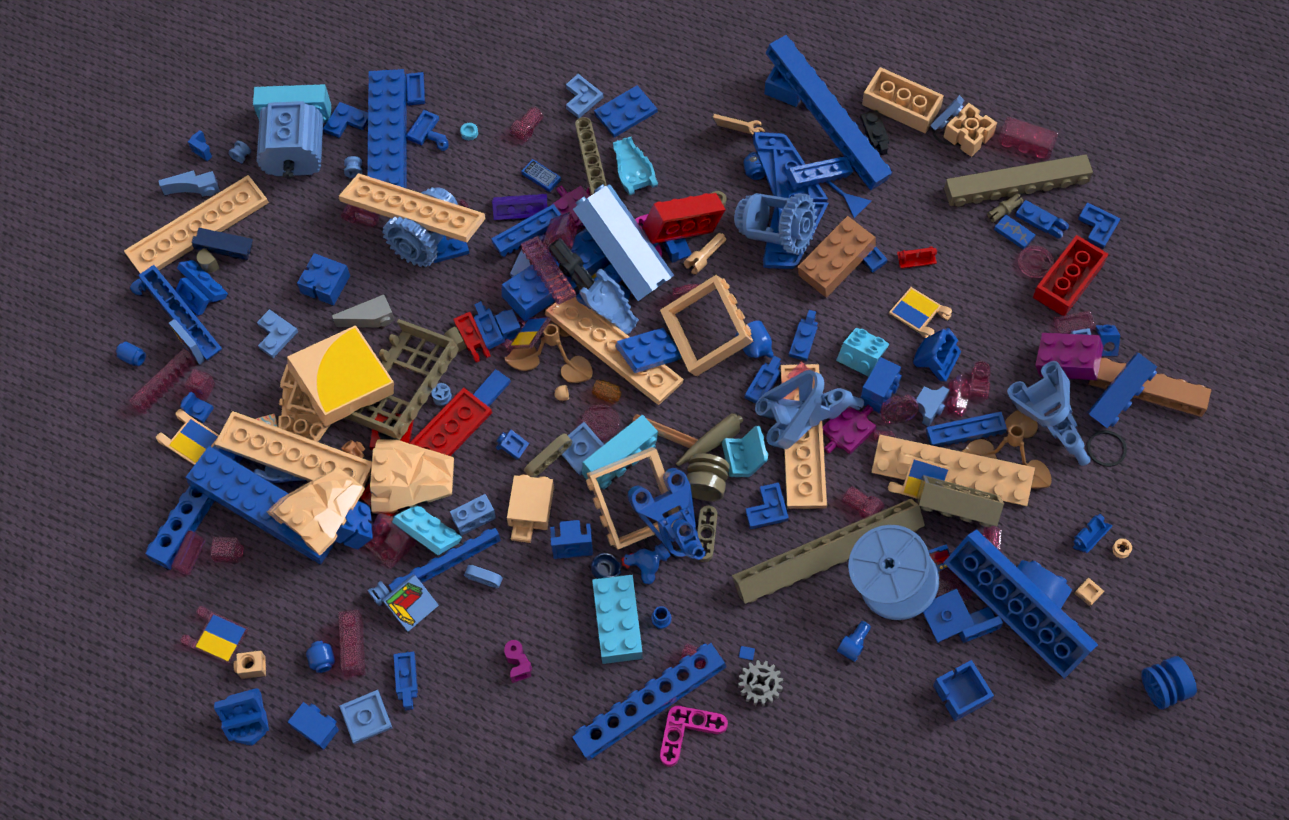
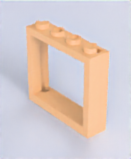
(724, 351)
(599, 502)

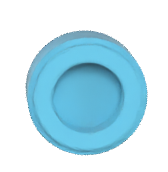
(469, 131)

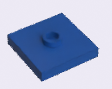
(948, 616)

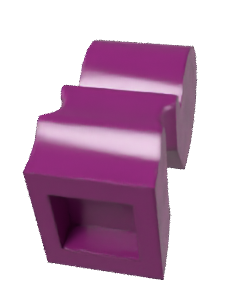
(515, 655)

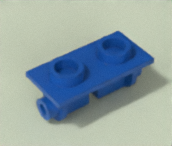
(1087, 539)

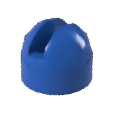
(136, 285)

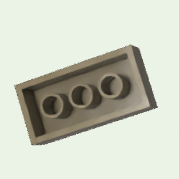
(959, 501)

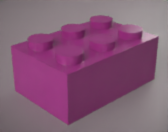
(1076, 354)

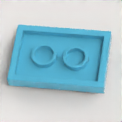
(427, 529)

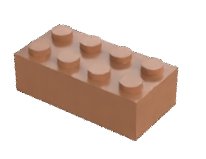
(836, 256)

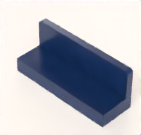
(222, 243)

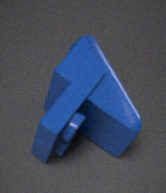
(938, 353)
(243, 717)

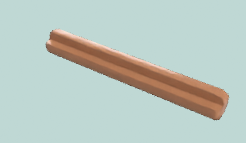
(671, 434)

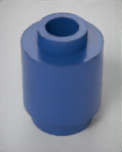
(130, 354)

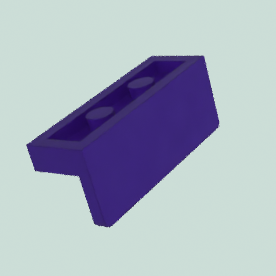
(518, 206)

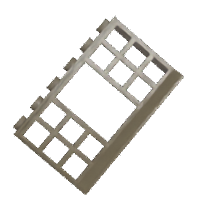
(430, 382)

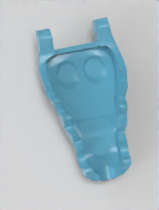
(633, 168)

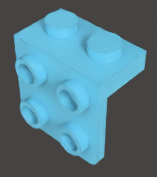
(862, 351)
(745, 454)

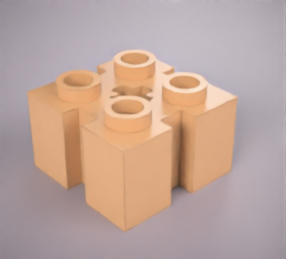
(970, 129)

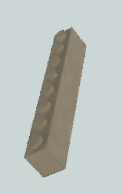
(1018, 180)

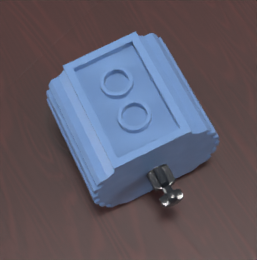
(290, 139)

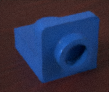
(198, 145)
(196, 408)
(511, 443)

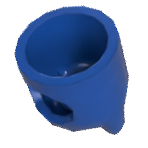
(762, 341)

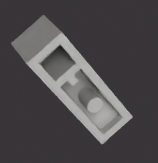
(368, 314)

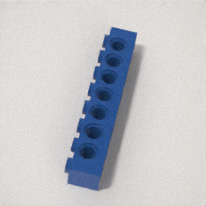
(200, 506)
(627, 724)

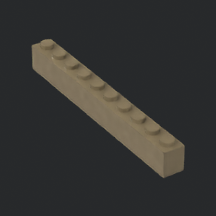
(819, 553)

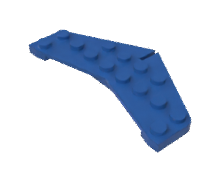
(776, 157)

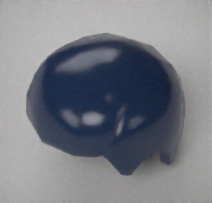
(605, 566)

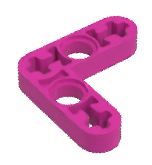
(679, 727)

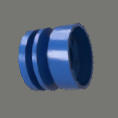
(1169, 682)

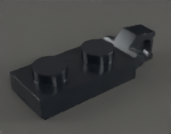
(875, 131)

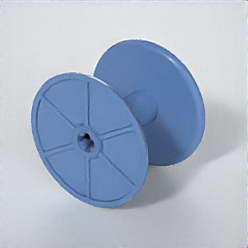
(894, 572)

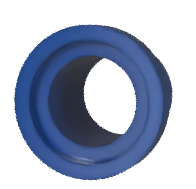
(661, 623)

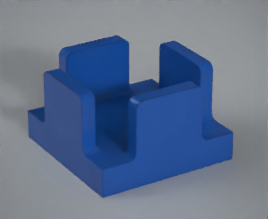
(571, 541)

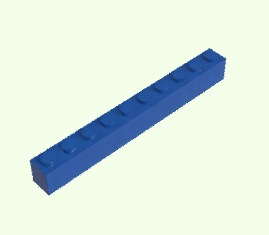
(828, 112)

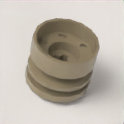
(707, 476)

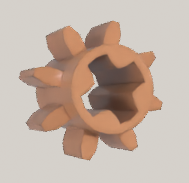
(353, 448)

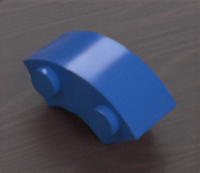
(1050, 584)

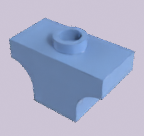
(931, 403)

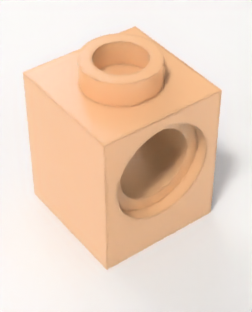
(258, 668)

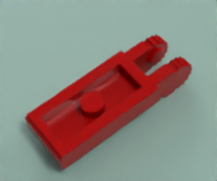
(471, 335)

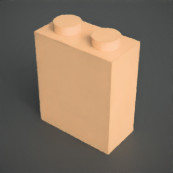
(530, 502)

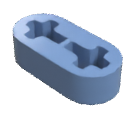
(483, 576)

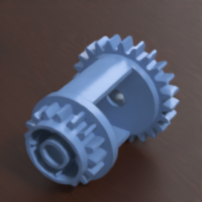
(795, 221)
(411, 238)

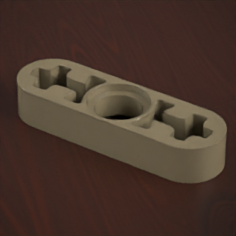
(548, 455)
(713, 520)

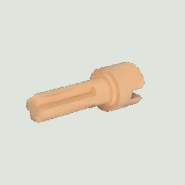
(699, 258)

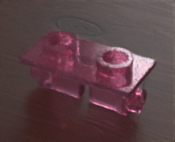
(958, 387)

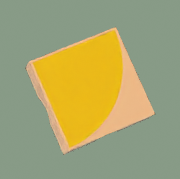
(340, 375)

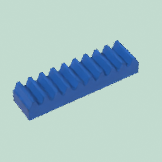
(819, 172)
(524, 231)
(966, 429)

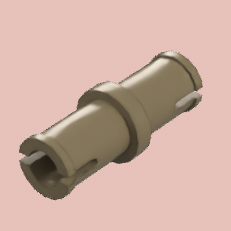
(1005, 207)

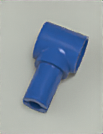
(853, 645)

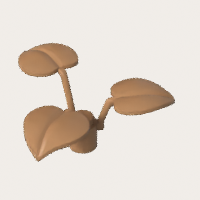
(575, 370)
(1018, 427)

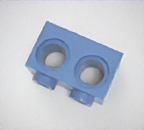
(473, 514)

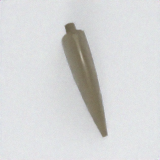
(713, 438)

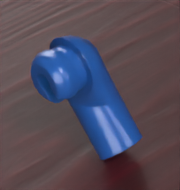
(440, 139)

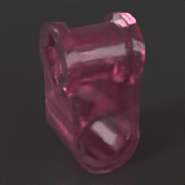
(979, 384)

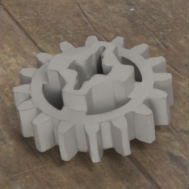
(768, 677)

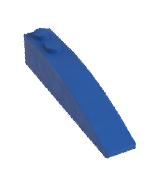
(178, 310)

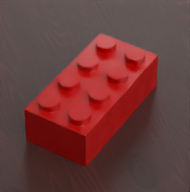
(683, 217)
(1070, 275)

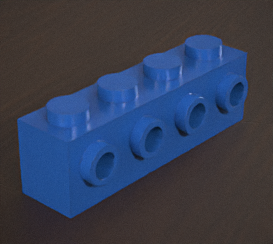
(1122, 390)

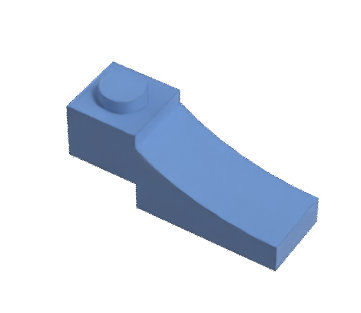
(188, 182)

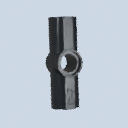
(570, 264)

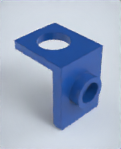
(1109, 333)

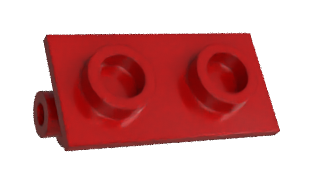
(917, 257)

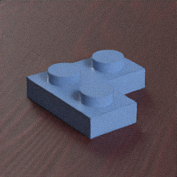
(585, 96)
(953, 109)
(279, 333)

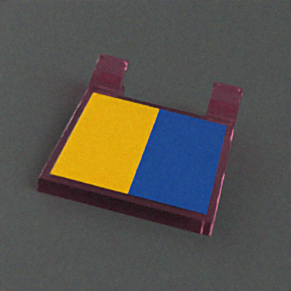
(528, 334)
(218, 638)

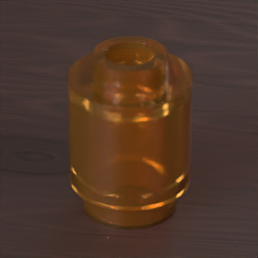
(606, 391)

